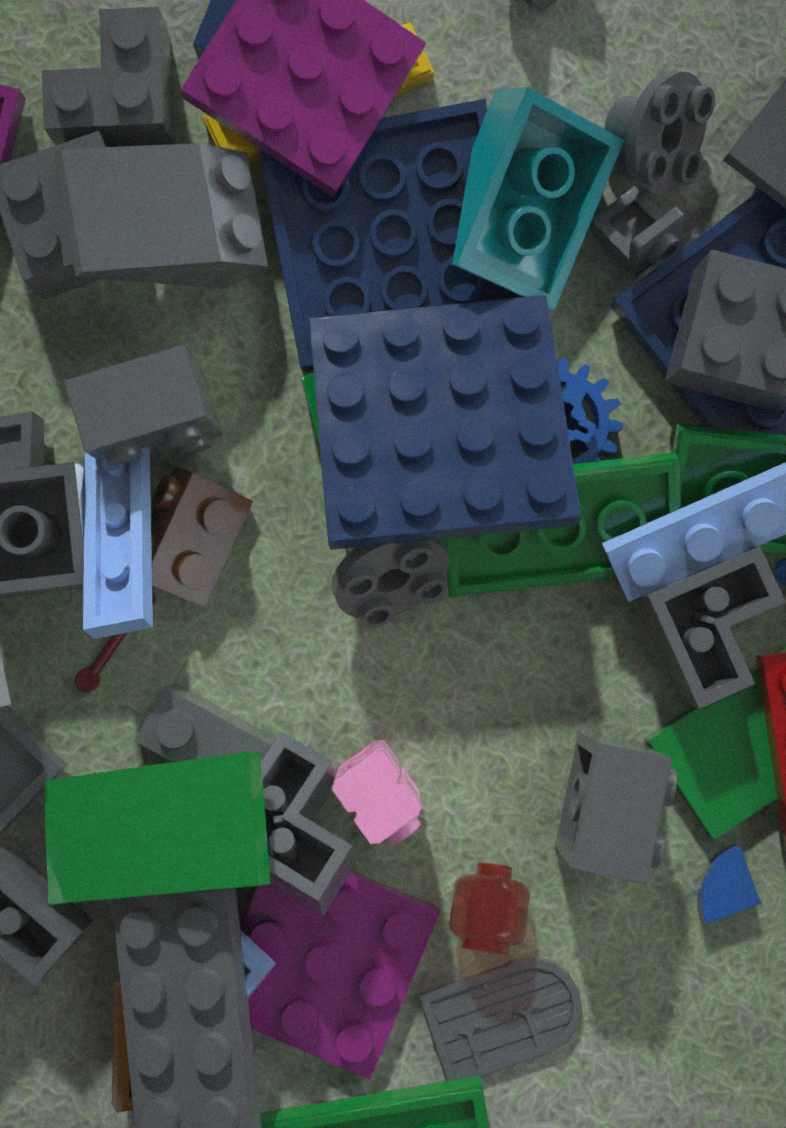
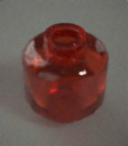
(489, 909)

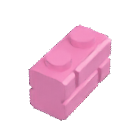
(379, 793)

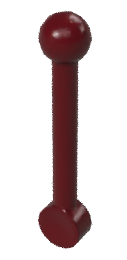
(89, 678)

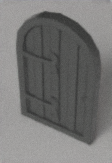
(502, 1016)

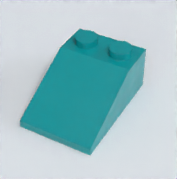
(531, 193)

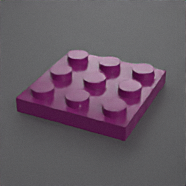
(304, 80)
(338, 972)

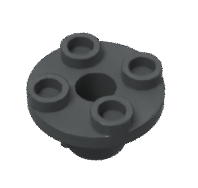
(663, 131)
(389, 579)

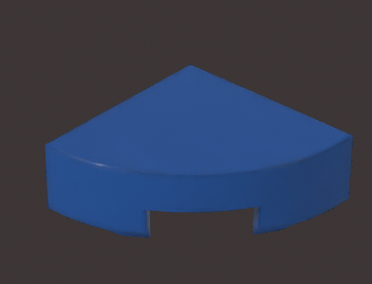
(726, 886)

